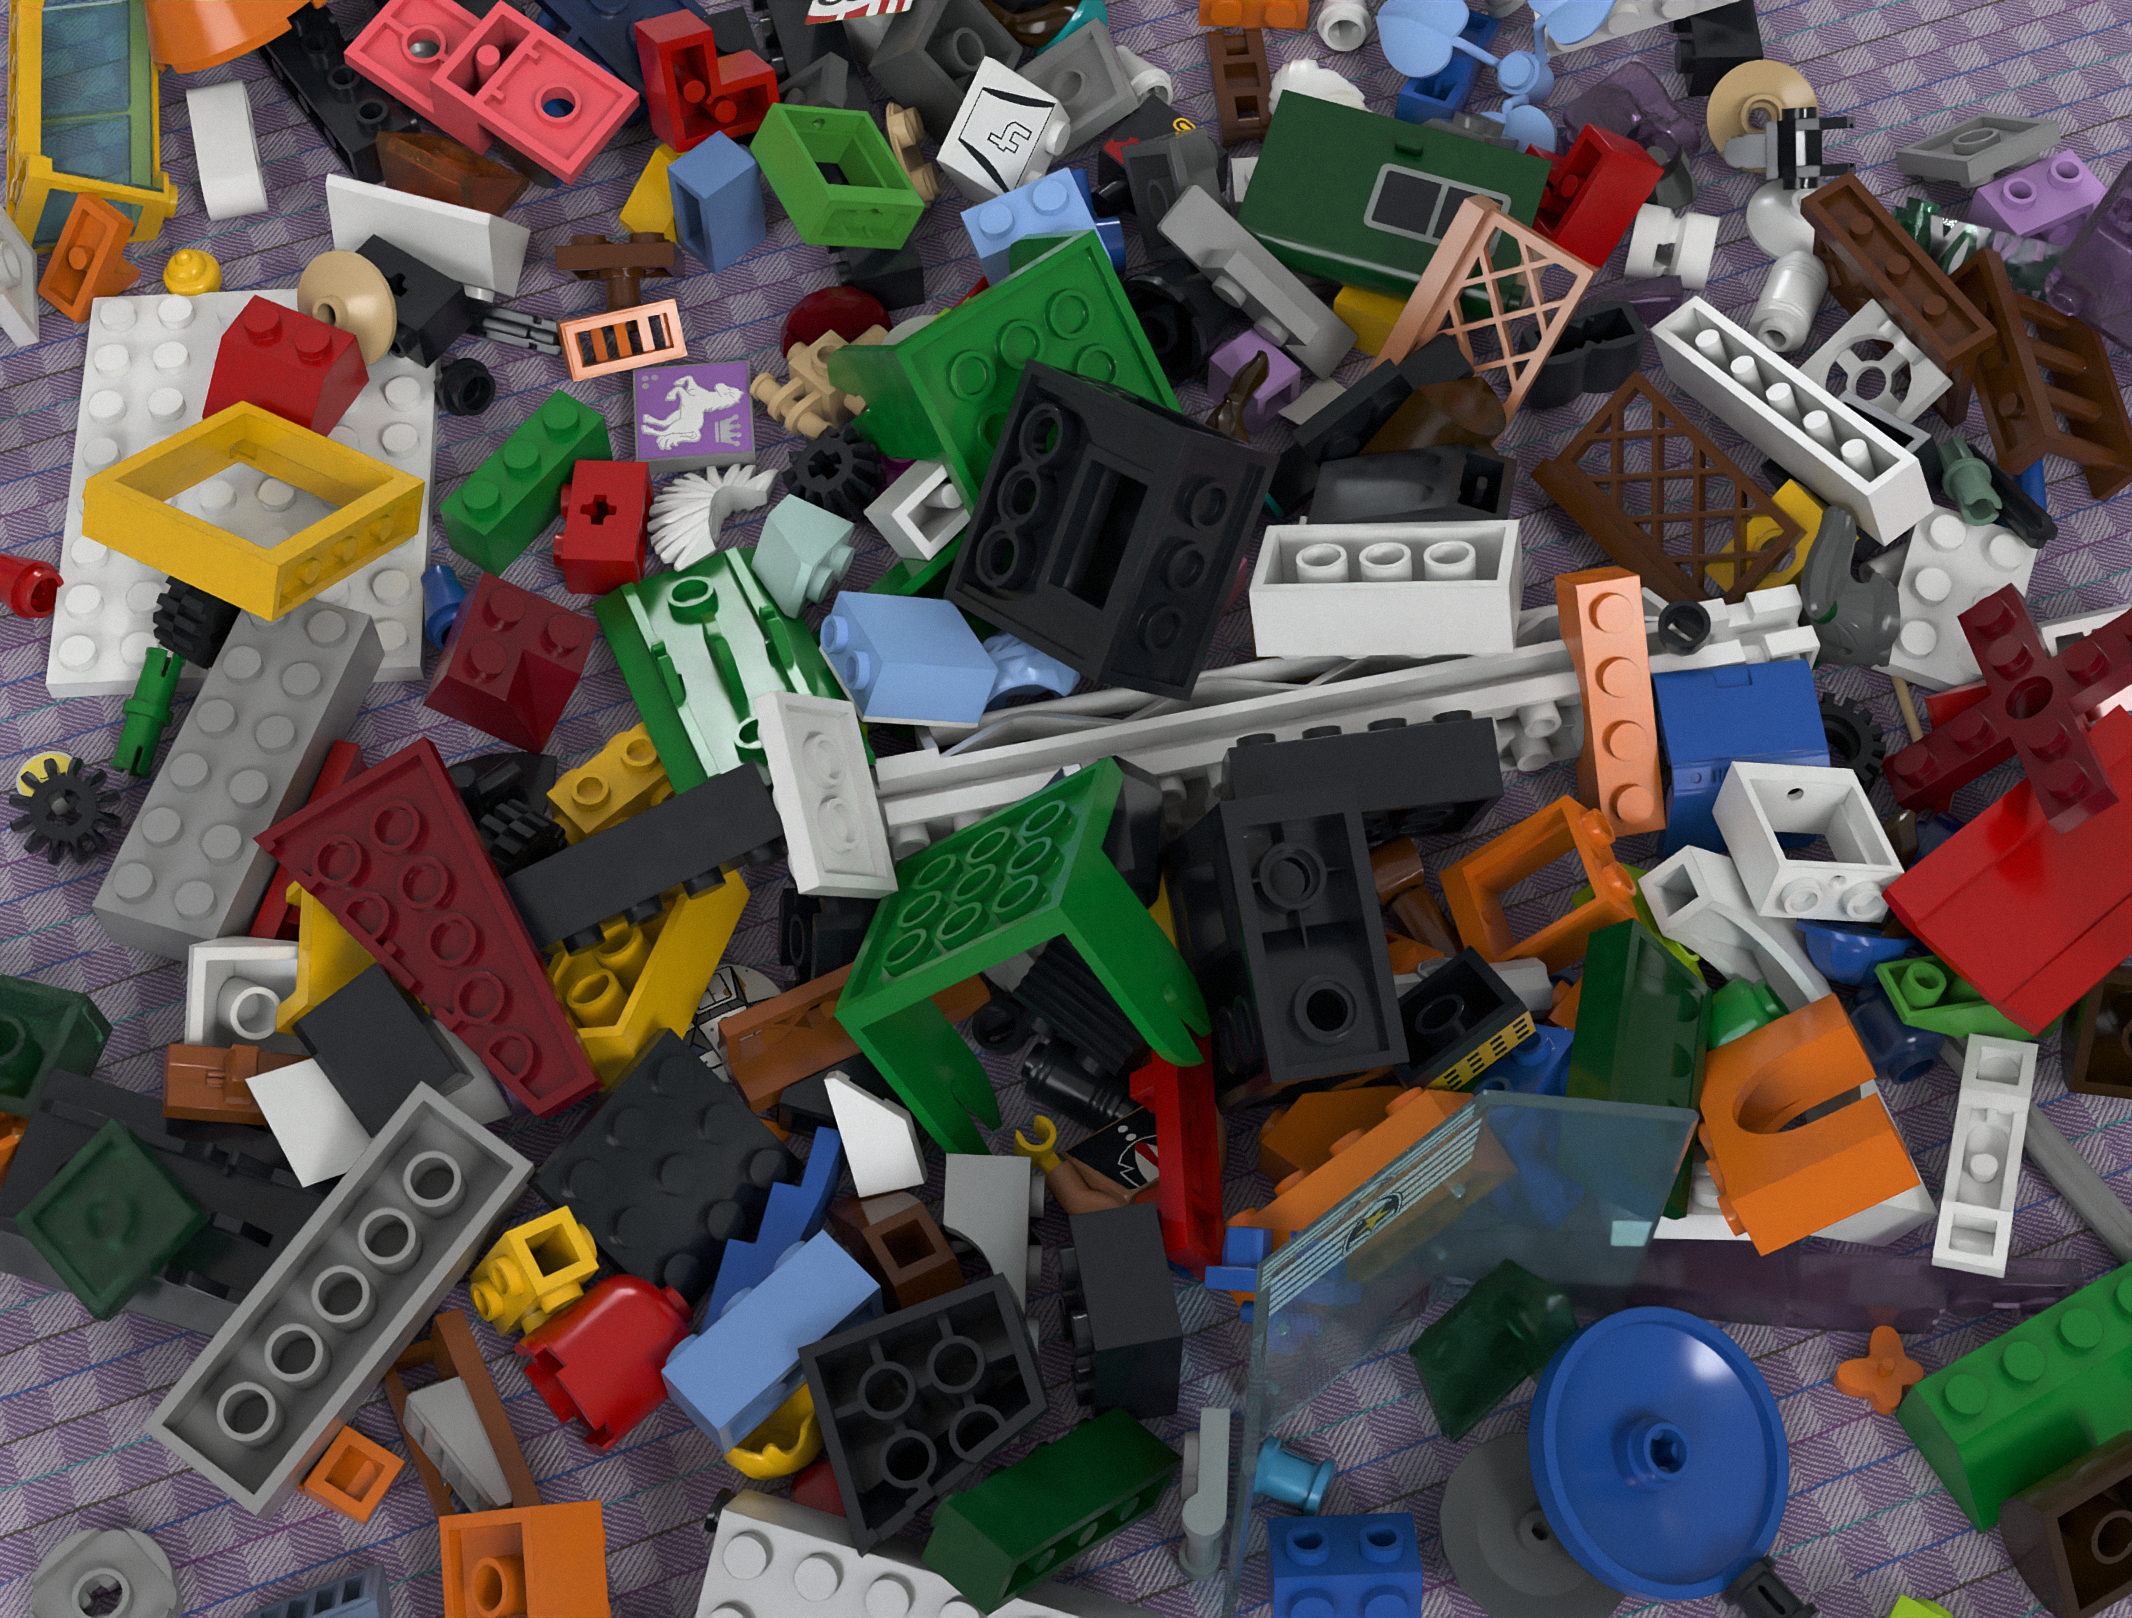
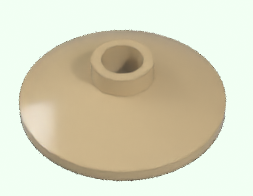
(1750, 87)
(352, 296)

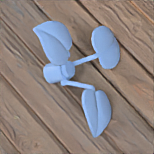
(1421, 39)

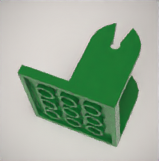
(956, 378)
(991, 897)

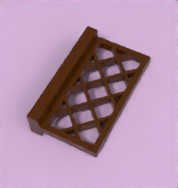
(1877, 259)
(1622, 535)

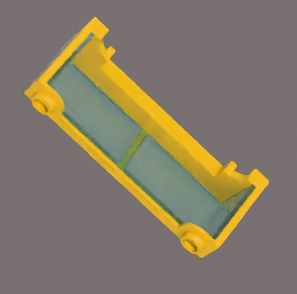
(82, 117)

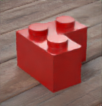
(692, 89)
(1594, 192)

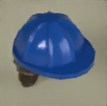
(1854, 948)

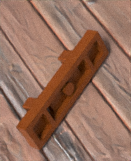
(212, 1084)

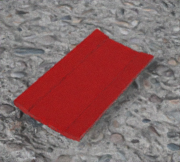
(2026, 909)

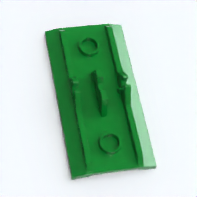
(699, 654)

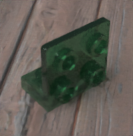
(1490, 1345)

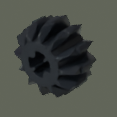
(836, 473)
(43, 816)

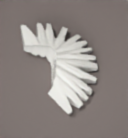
(694, 509)

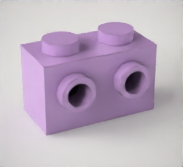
(2038, 201)

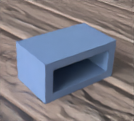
(717, 201)

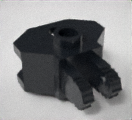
(1790, 148)

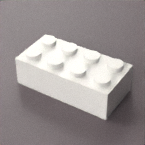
(1388, 589)

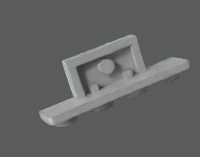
(1256, 282)

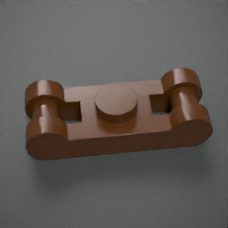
(1239, 84)

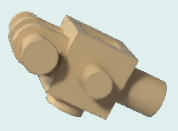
(809, 400)

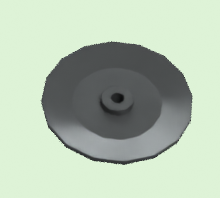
(1504, 1544)

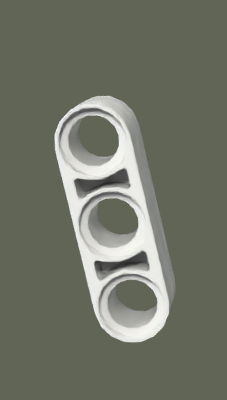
(227, 150)

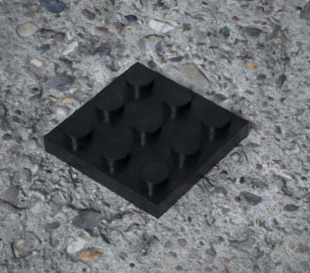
(667, 1169)

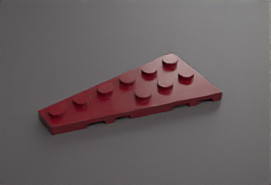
(426, 901)

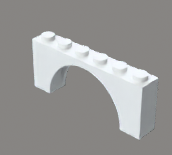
(1707, 908)

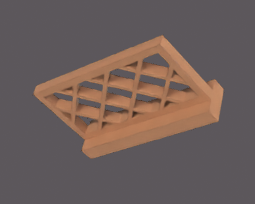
(1451, 272)

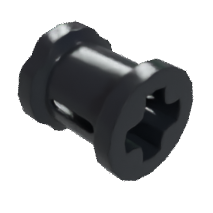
(1765, 1595)

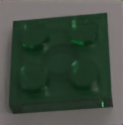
(110, 1220)

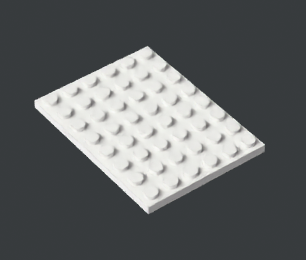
(150, 380)

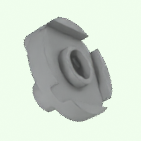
(109, 1561)

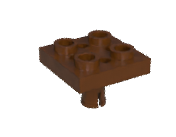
(620, 265)

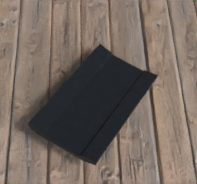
(224, 1167)

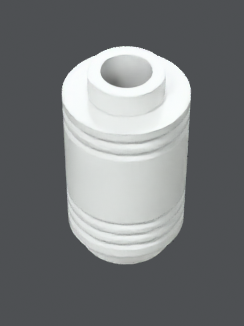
(1789, 301)

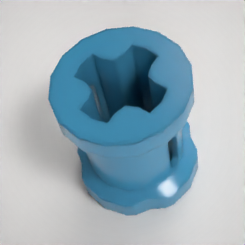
(1292, 1477)

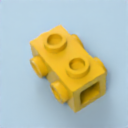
(610, 787)
(533, 1272)

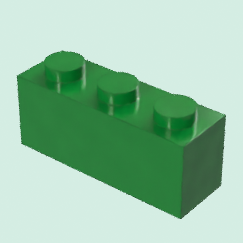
(522, 483)

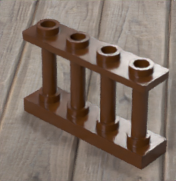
(2022, 406)

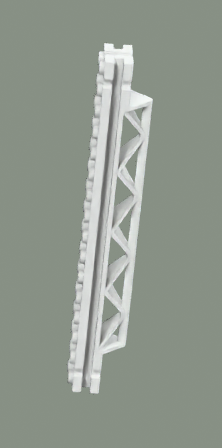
(1525, 692)

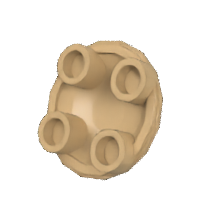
(902, 135)

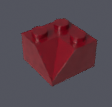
(510, 663)

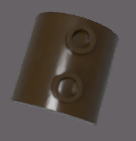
(1443, 414)
(2099, 1038)
(2076, 1531)

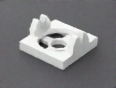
(1876, 323)

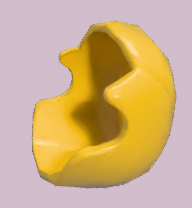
(781, 1442)

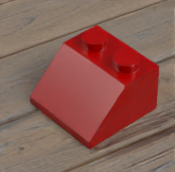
(287, 367)

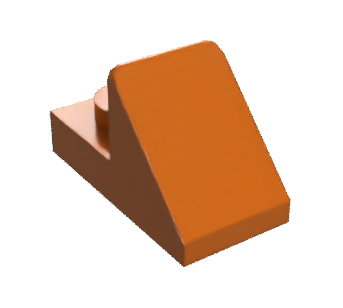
(88, 258)

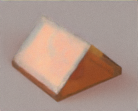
(447, 172)

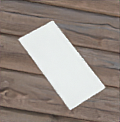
(323, 1133)

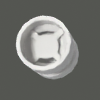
(1692, 252)

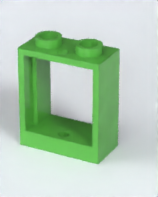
(871, 212)

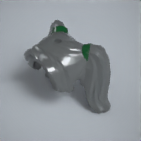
(1850, 618)

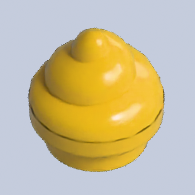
(192, 273)

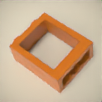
(1481, 876)

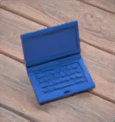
(1728, 716)

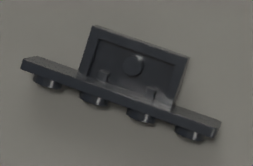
(1357, 415)

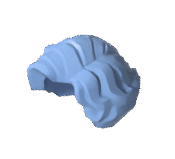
(1025, 671)

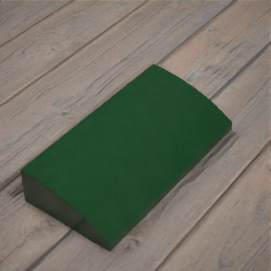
(1641, 1031)

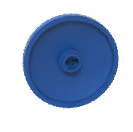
(1658, 1454)

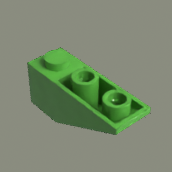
(1939, 1000)

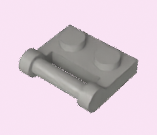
(1205, 1489)

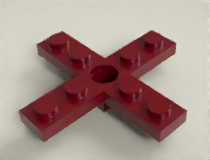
(2031, 711)

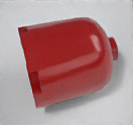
(607, 1356)

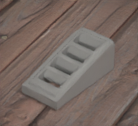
(454, 1439)

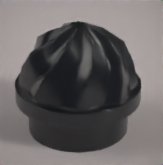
(465, 387)

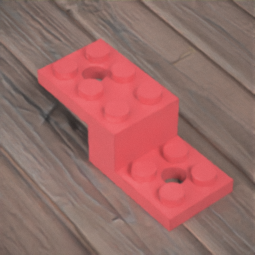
(494, 81)

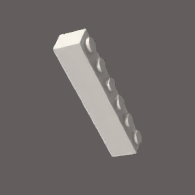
(1793, 420)

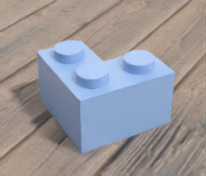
(1037, 207)

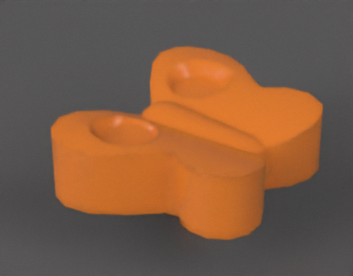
(1881, 1373)

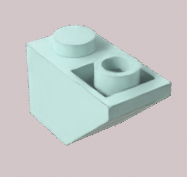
(802, 553)

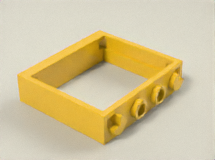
(129, 512)

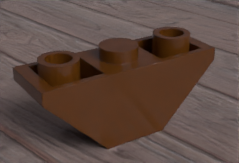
(897, 1247)

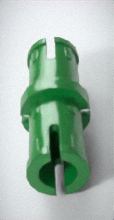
(147, 713)

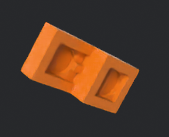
(351, 1475)

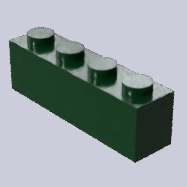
(1049, 1508)

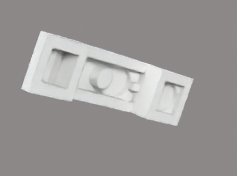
(1985, 1156)

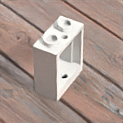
(1828, 803)

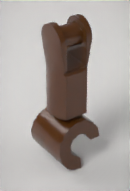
(1412, 909)

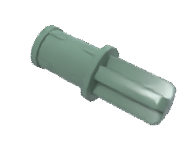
(1968, 482)

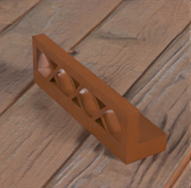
(806, 1042)
(457, 1355)

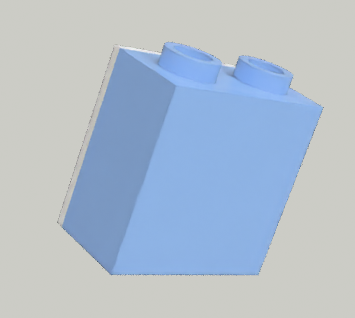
(907, 660)

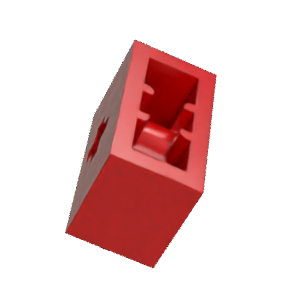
(604, 526)

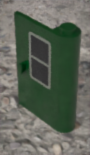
(1374, 196)

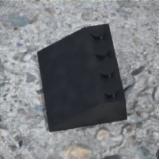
(1405, 777)

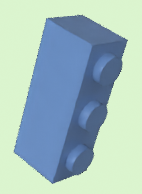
(750, 1356)

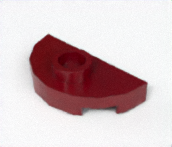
(837, 308)

